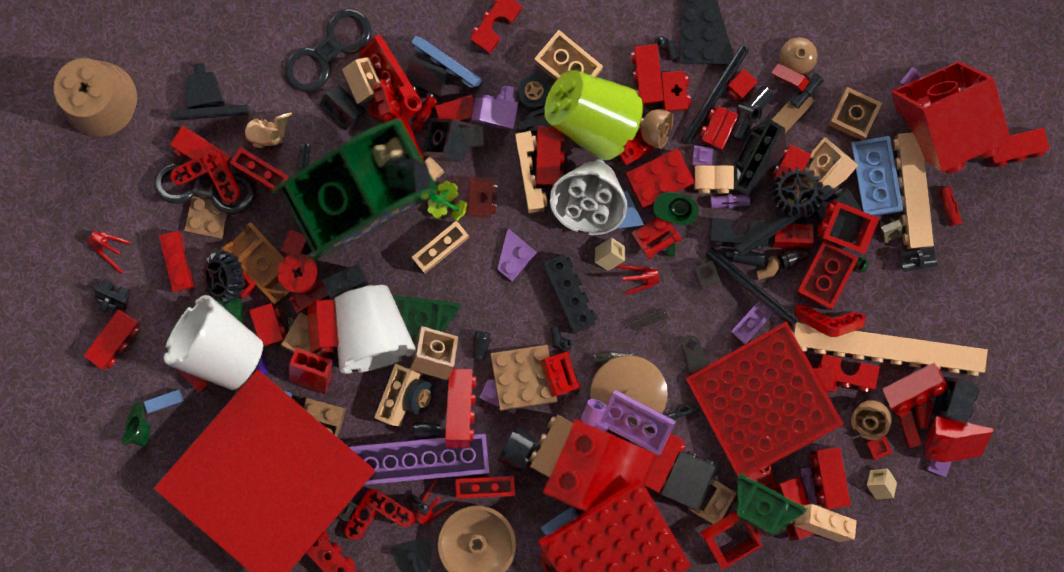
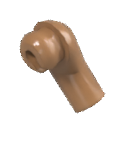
(771, 269)

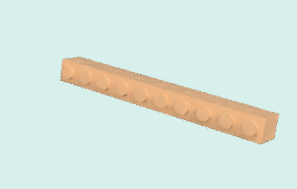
(894, 349)

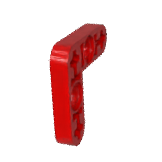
(207, 166)
(830, 327)
(373, 508)

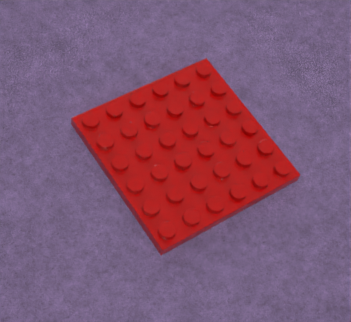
(764, 401)
(617, 536)

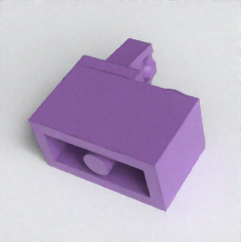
(496, 112)

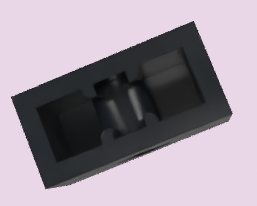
(407, 174)

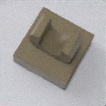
(891, 231)

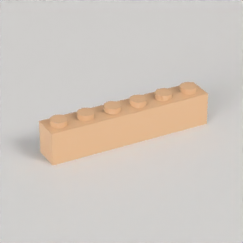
(913, 192)

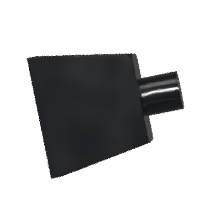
(202, 88)

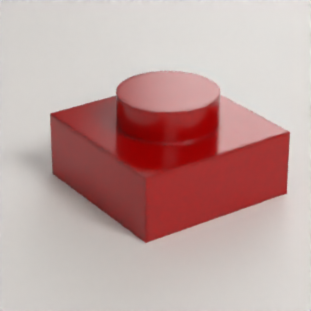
(879, 448)

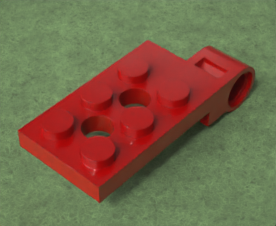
(388, 65)

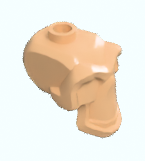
(267, 133)

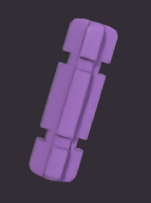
(809, 485)

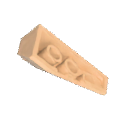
(829, 164)

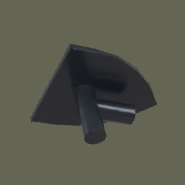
(413, 555)

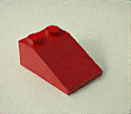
(955, 440)

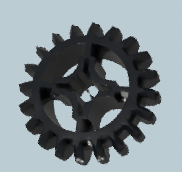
(789, 192)
(223, 276)

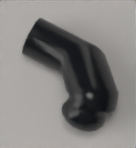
(667, 45)
(559, 341)

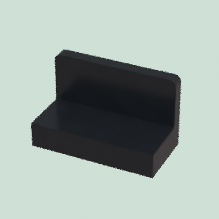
(341, 107)

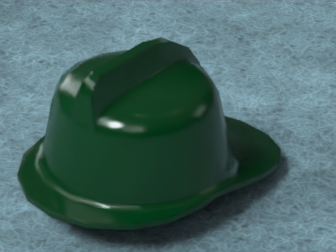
(676, 208)
(137, 428)

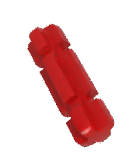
(424, 113)

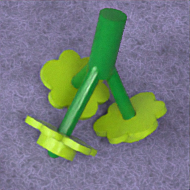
(439, 206)

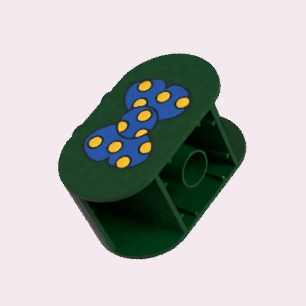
(348, 192)

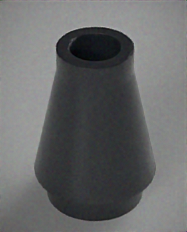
(792, 257)
(480, 344)
(425, 430)

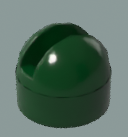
(670, 250)
(864, 267)

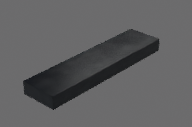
(212, 112)

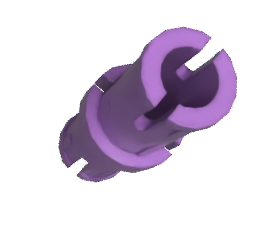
(730, 201)

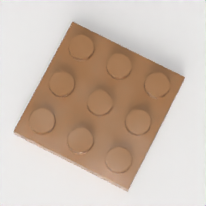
(521, 378)

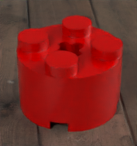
(288, 279)

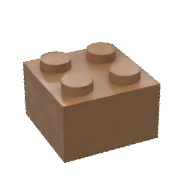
(854, 114)
(434, 353)

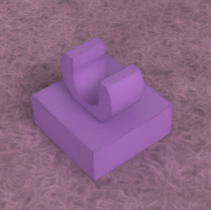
(702, 156)

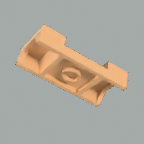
(535, 198)

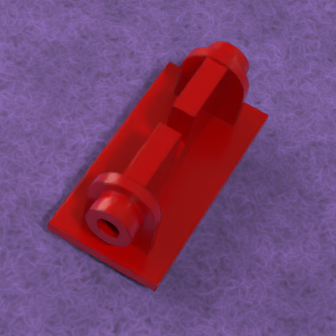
(390, 107)

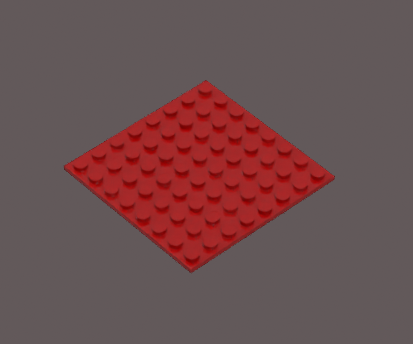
(265, 478)

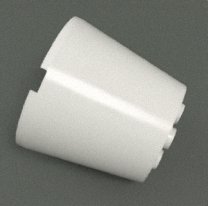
(370, 330)
(213, 345)

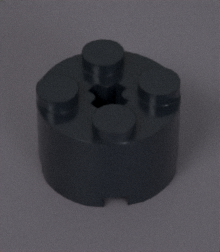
(517, 448)

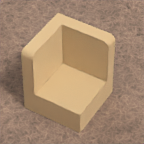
(386, 152)
(609, 254)
(882, 484)

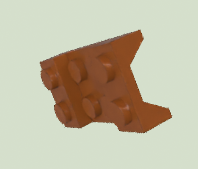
(260, 261)

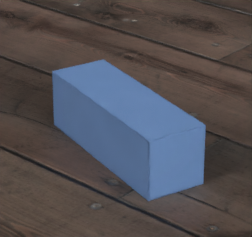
(163, 401)

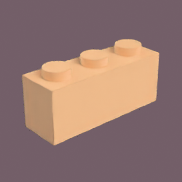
(440, 247)
(392, 404)
(827, 524)

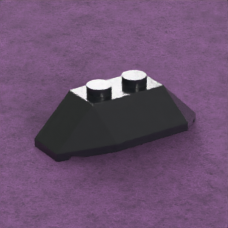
(759, 156)

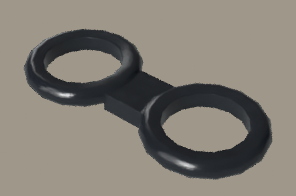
(328, 50)
(204, 188)

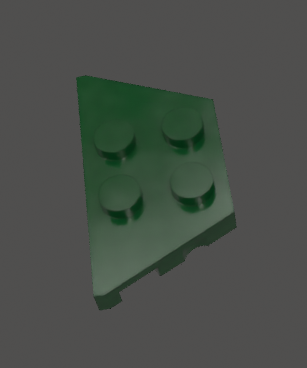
(425, 313)
(765, 507)

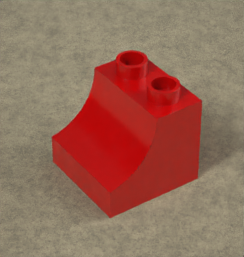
(953, 116)
(596, 466)

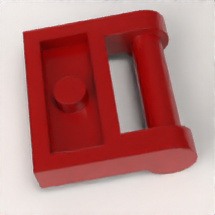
(654, 232)
(555, 375)

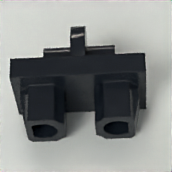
(918, 259)
(109, 299)

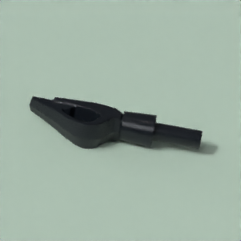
(675, 415)

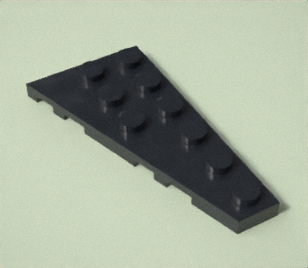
(703, 34)

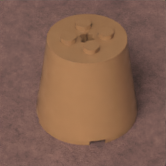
(105, 106)

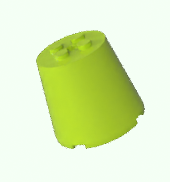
(594, 112)

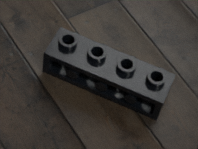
(569, 294)

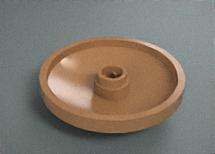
(633, 378)
(477, 541)

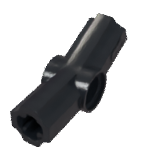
(750, 112)

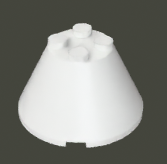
(589, 199)

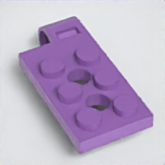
(616, 418)

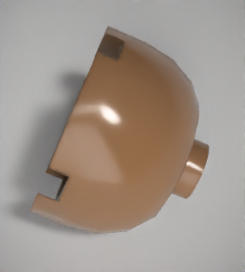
(798, 55)
(655, 127)
(871, 420)

